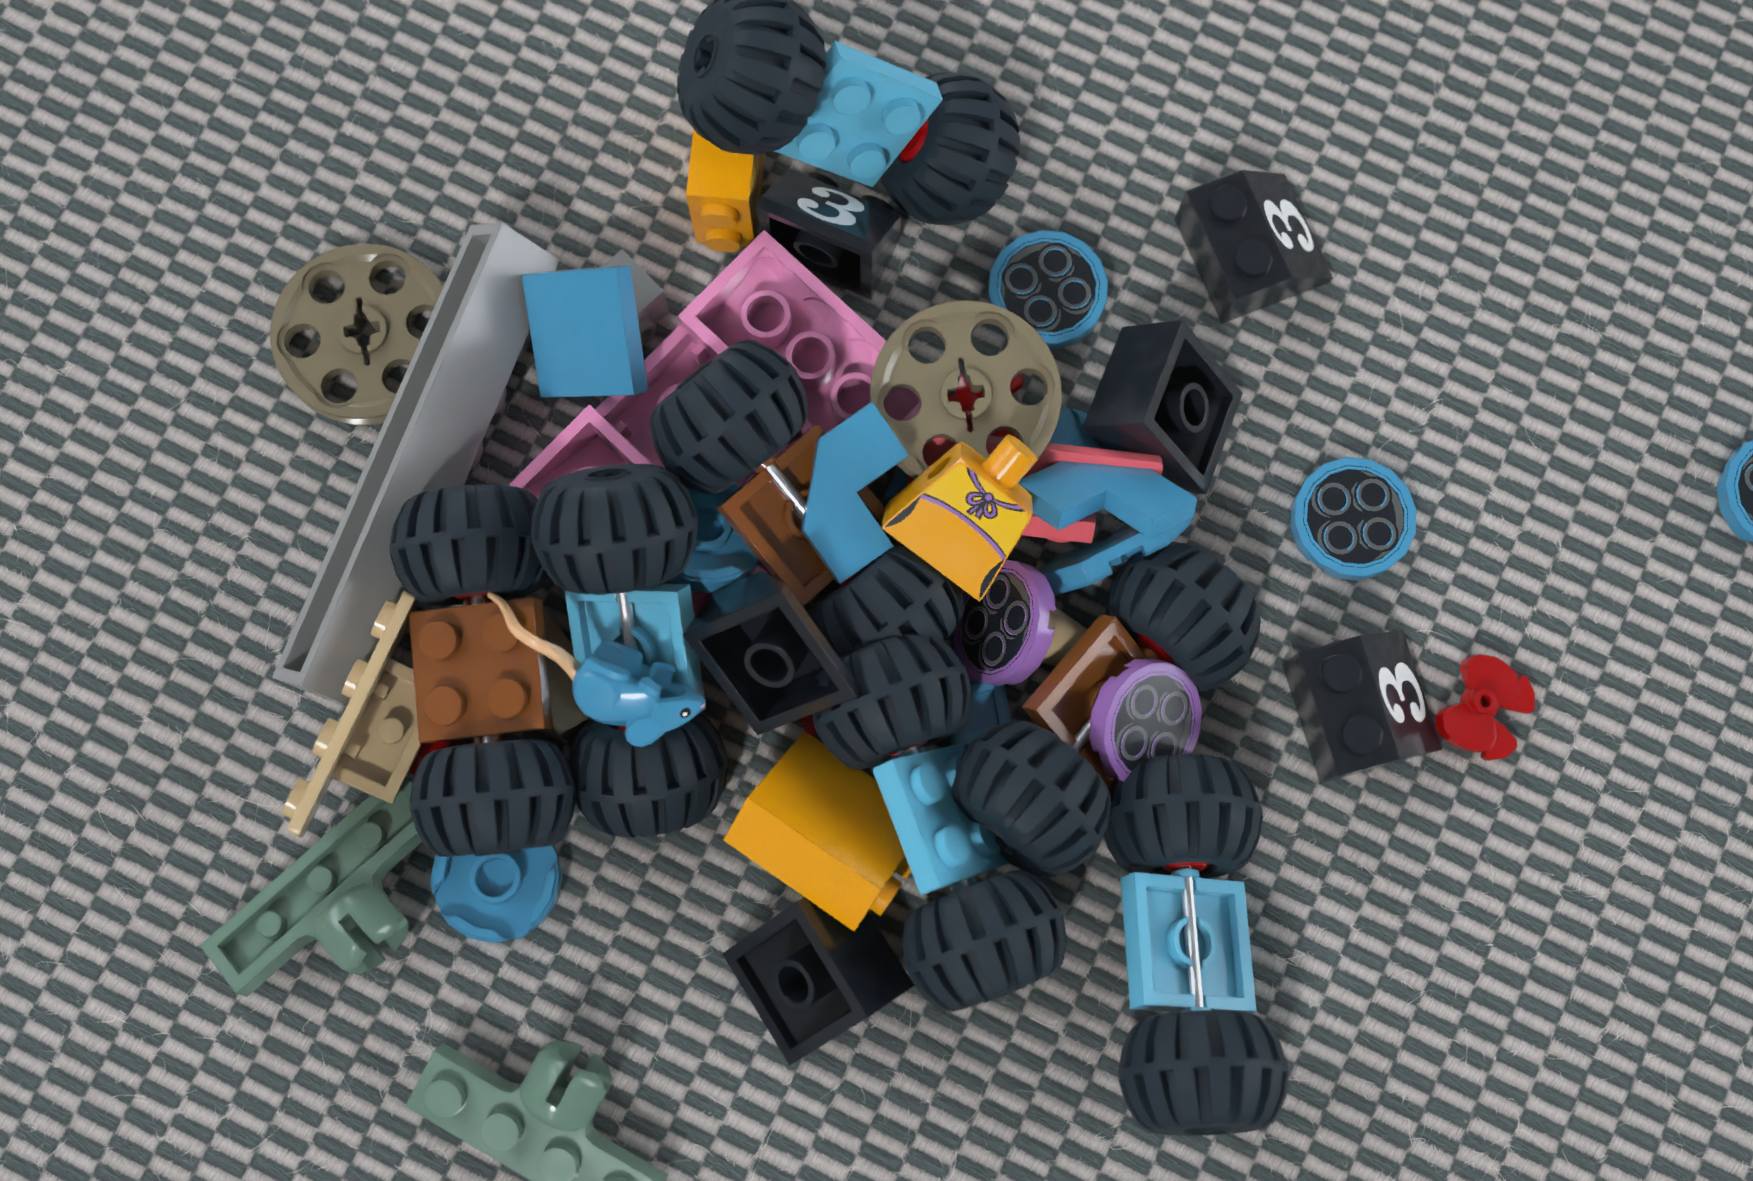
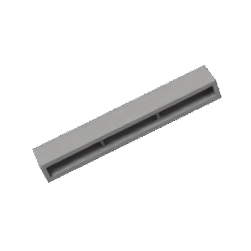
(424, 445)

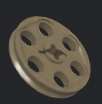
(342, 319)
(985, 374)

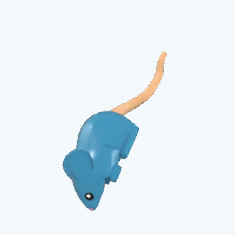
(617, 687)

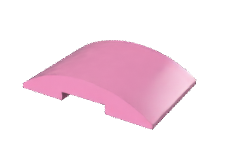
(757, 298)

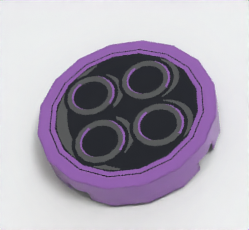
(1008, 629)
(1144, 715)

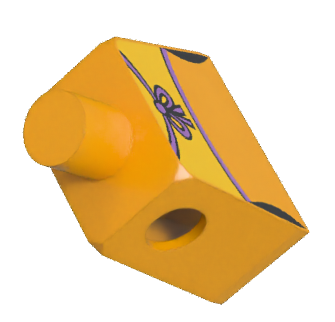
(965, 512)

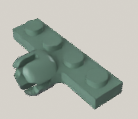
(325, 896)
(531, 1126)

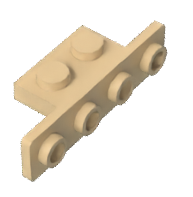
(377, 731)

